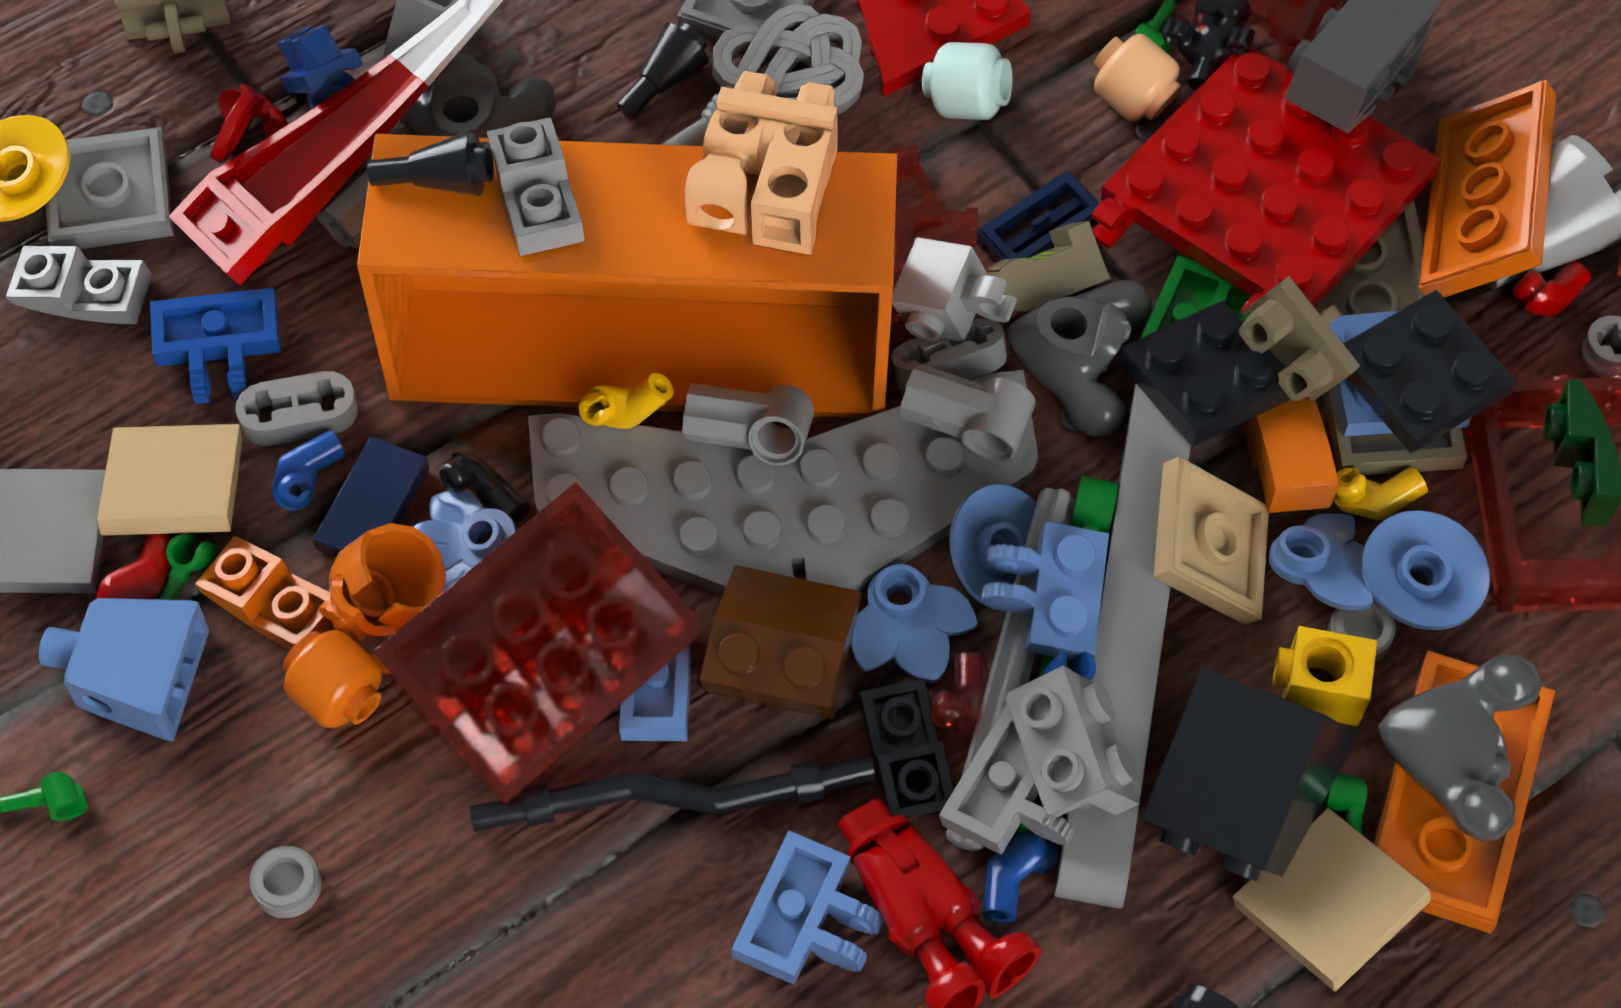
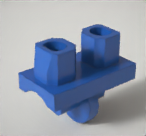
(316, 64)

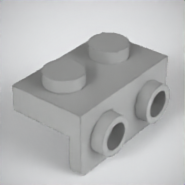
(1072, 744)

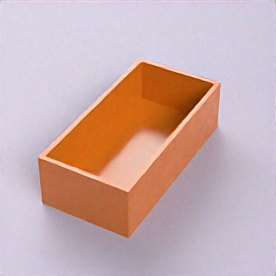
(638, 297)

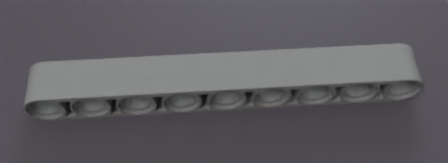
(1127, 652)

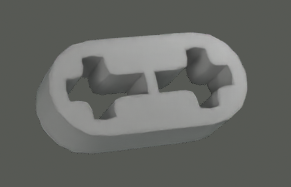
(975, 357)
(296, 408)

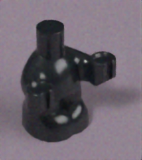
(1213, 38)

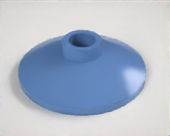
(985, 519)
(1441, 554)

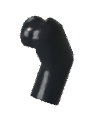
(471, 472)

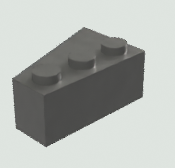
(1358, 57)

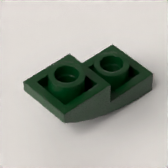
(1587, 446)

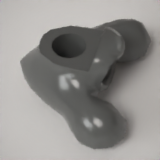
(469, 99)
(1074, 342)
(1457, 748)

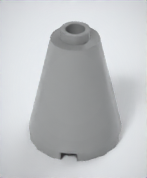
(1581, 207)

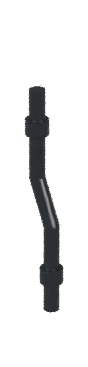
(804, 782)

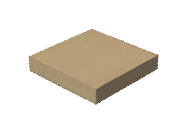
(170, 479)
(1211, 541)
(1334, 900)

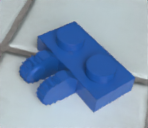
(215, 329)

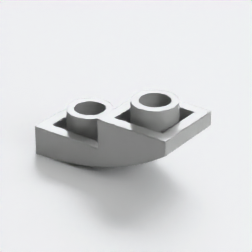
(535, 186)
(71, 286)

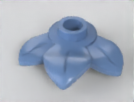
(458, 526)
(1324, 560)
(913, 632)

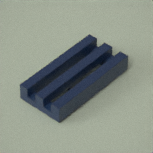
(990, 233)

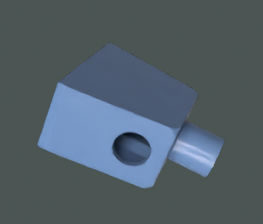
(131, 660)

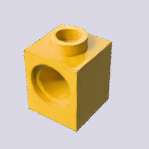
(1344, 656)

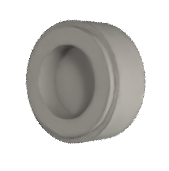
(1368, 623)
(285, 882)

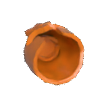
(383, 581)

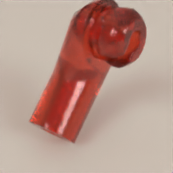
(964, 704)

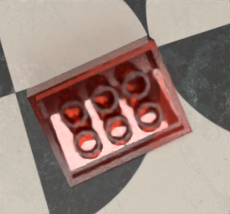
(537, 643)

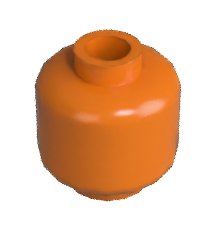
(332, 678)

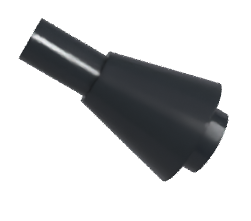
(672, 59)
(451, 165)

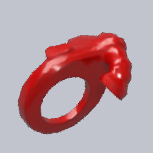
(238, 111)

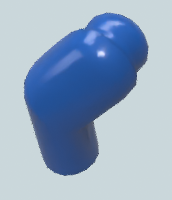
(299, 469)
(1004, 872)

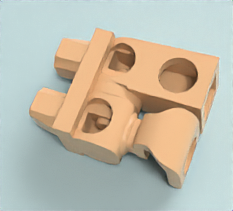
(781, 142)

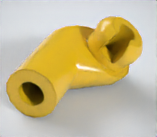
(625, 406)
(1377, 500)

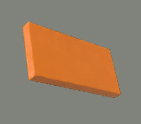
(1489, 191)
(1462, 873)

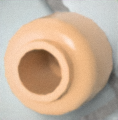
(1136, 77)

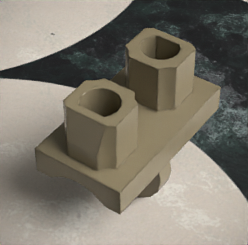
(170, 19)
(1299, 339)

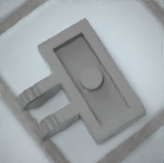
(1000, 795)

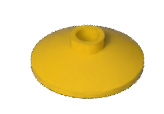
(31, 164)

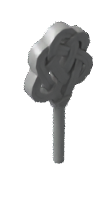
(793, 36)

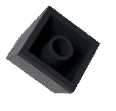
(1245, 775)

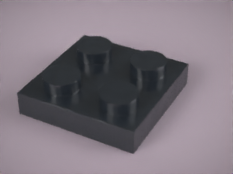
(1426, 371)
(1204, 373)

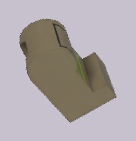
(1055, 273)

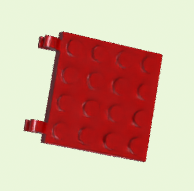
(1264, 184)

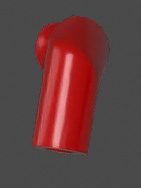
(1553, 296)
(143, 577)

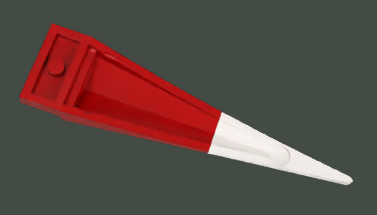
(290, 176)

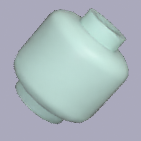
(968, 81)

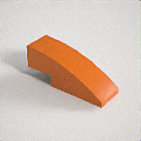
(1292, 457)

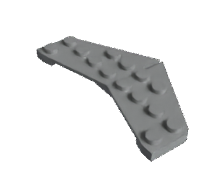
(837, 512)

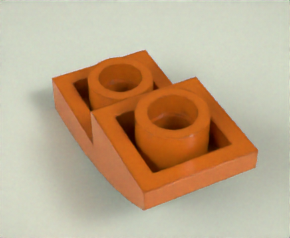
(264, 593)

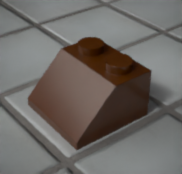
(780, 641)

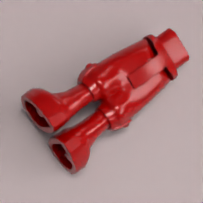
(923, 895)

